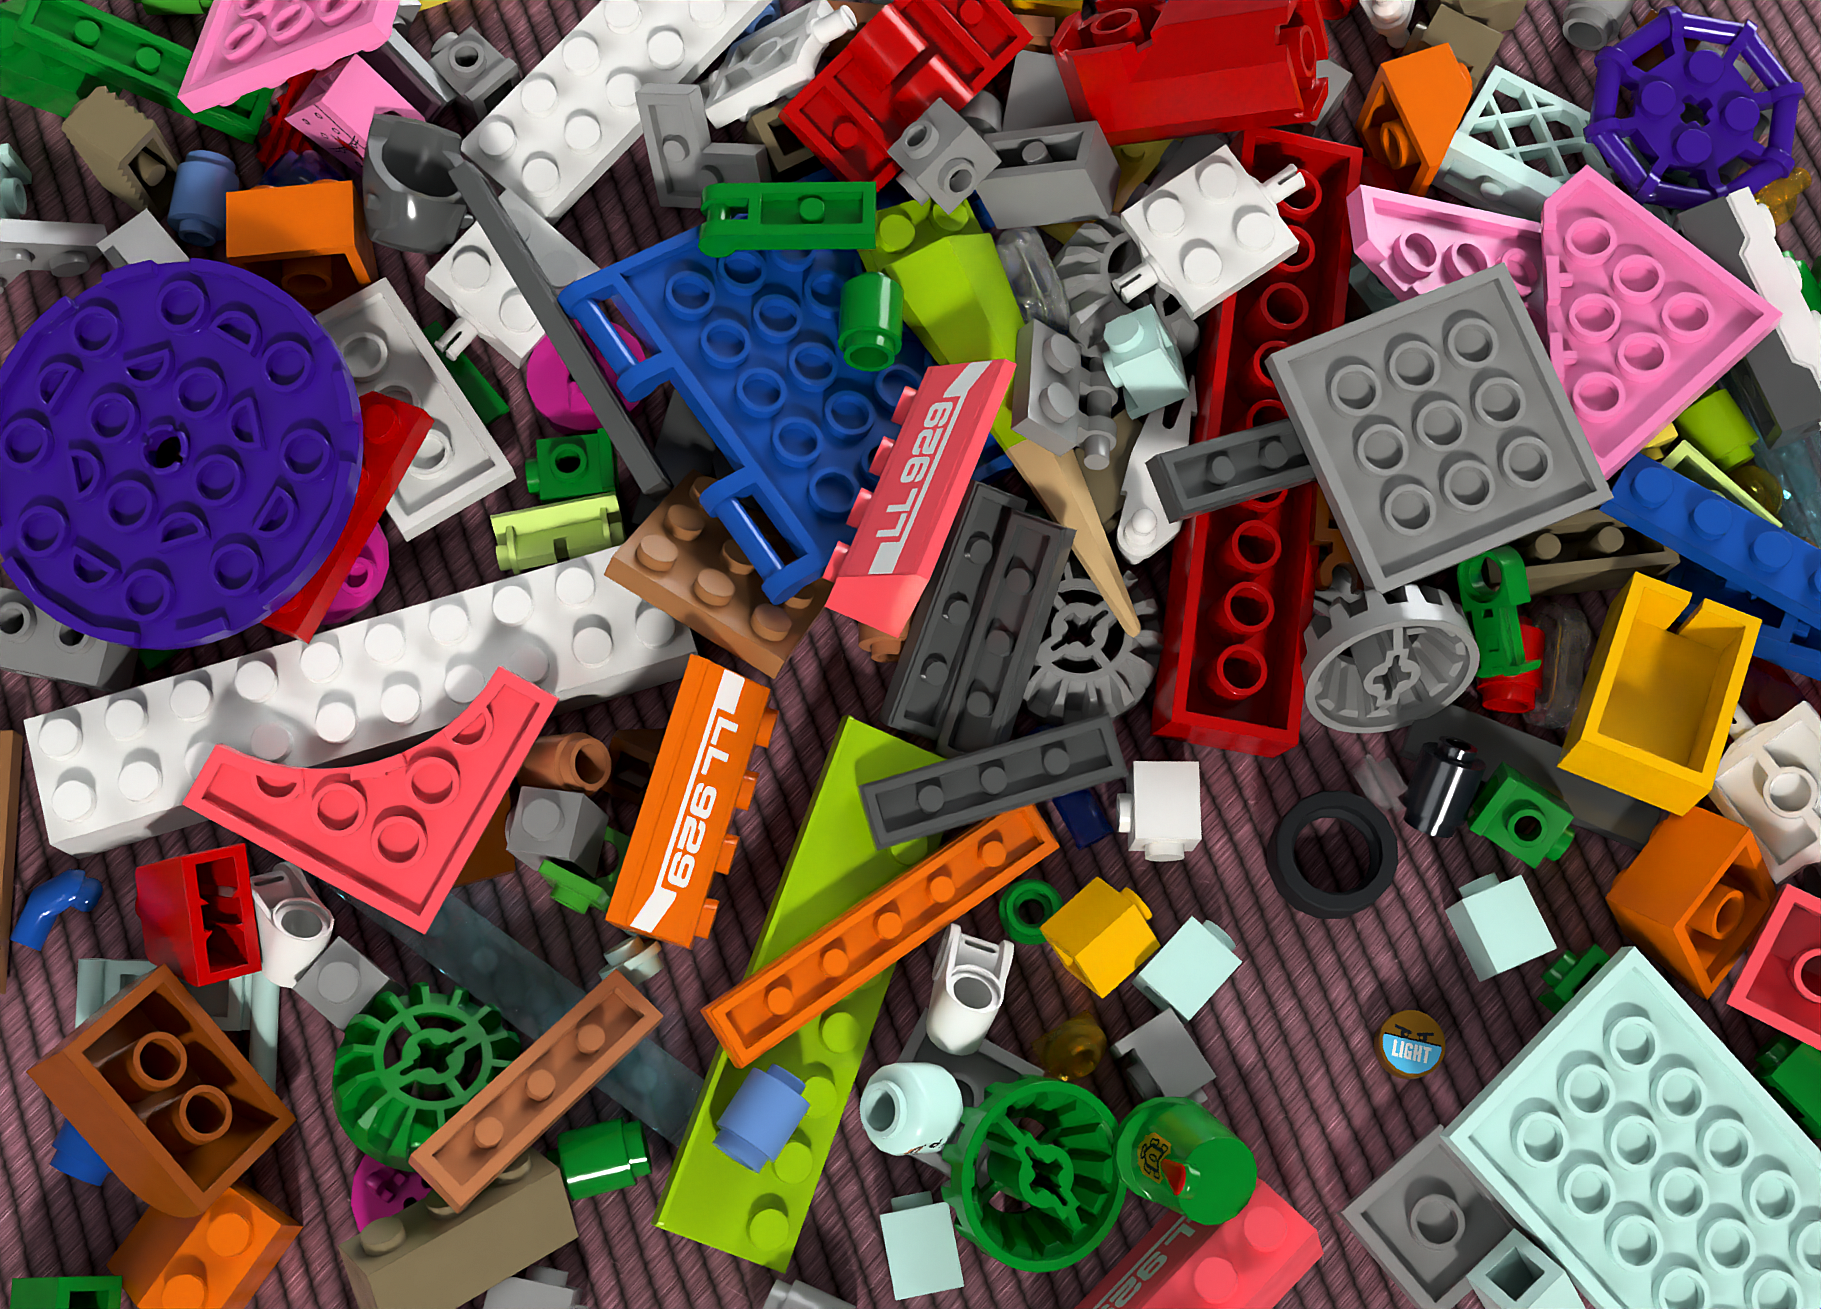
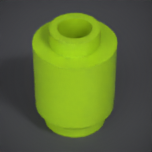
(1717, 429)

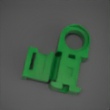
(1494, 614)

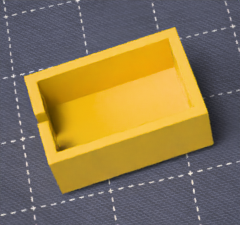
(1659, 699)

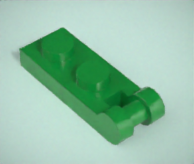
(788, 216)

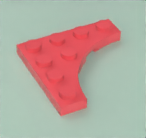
(388, 826)

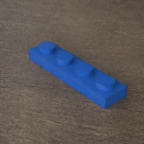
(1719, 536)

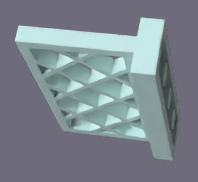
(1499, 178)

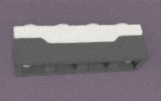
(1783, 370)

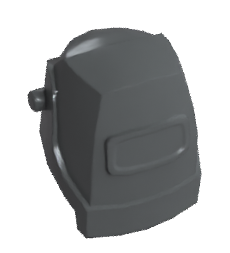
(408, 188)

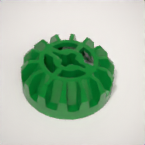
(401, 1107)
(1073, 1181)

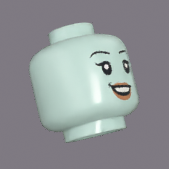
(911, 1108)

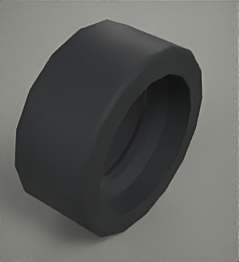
(1363, 817)

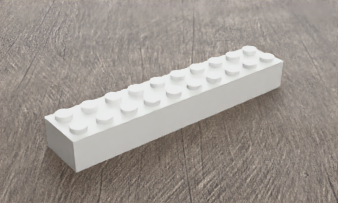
(345, 699)

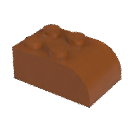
(163, 1095)

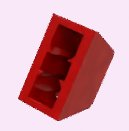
(199, 915)

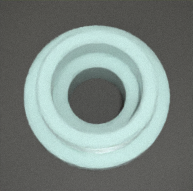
(633, 960)

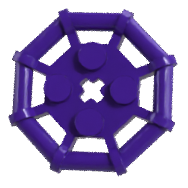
(1704, 81)

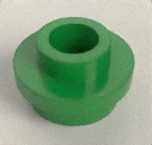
(1027, 891)

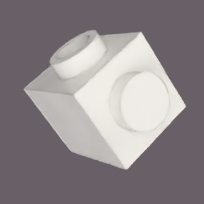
(1161, 809)

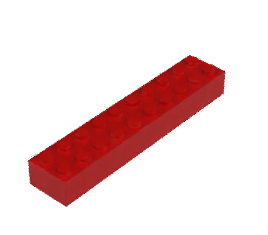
(1247, 570)

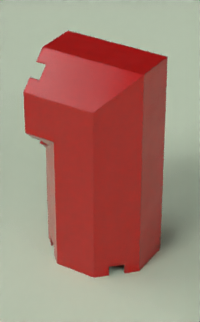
(1192, 66)

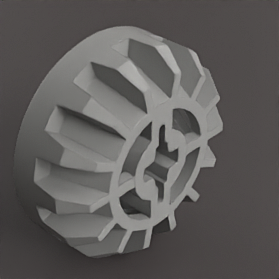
(1092, 300)
(1390, 674)
(1058, 685)

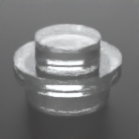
(1380, 783)

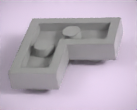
(682, 148)
(47, 245)

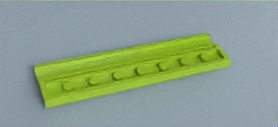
(826, 874)

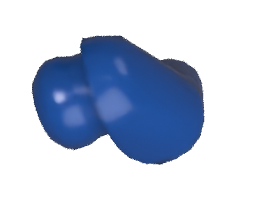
(50, 899)

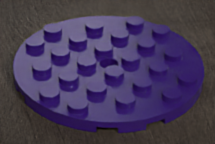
(264, 448)

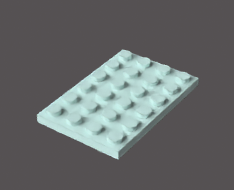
(1648, 1156)

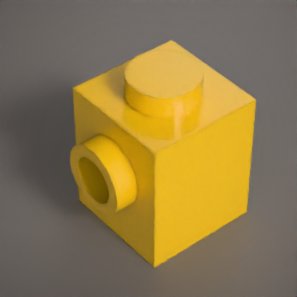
(1101, 935)

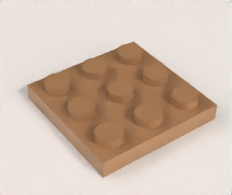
(704, 579)

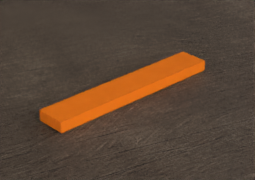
(876, 933)

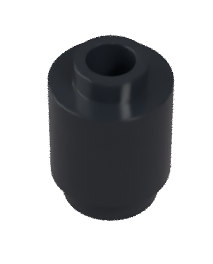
(1443, 786)

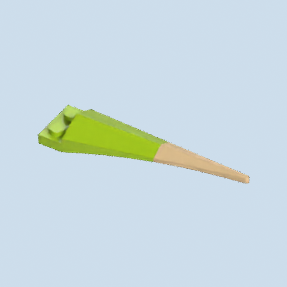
(968, 313)

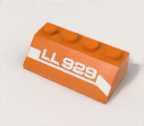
(692, 804)

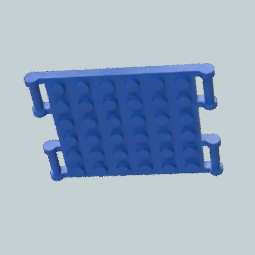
(764, 375)

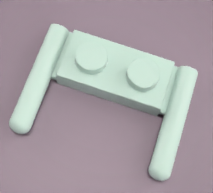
(233, 1004)

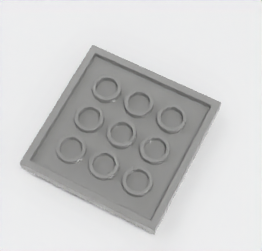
(1438, 429)

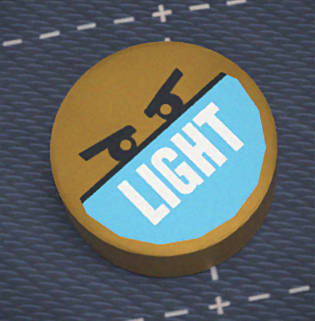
(1409, 1044)

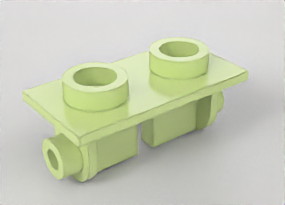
(557, 531)

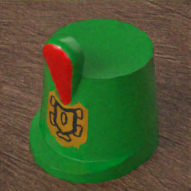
(1184, 1160)

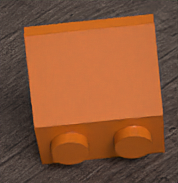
(1415, 114)
(302, 240)
(1694, 896)
(206, 1258)

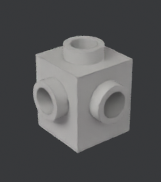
(942, 157)

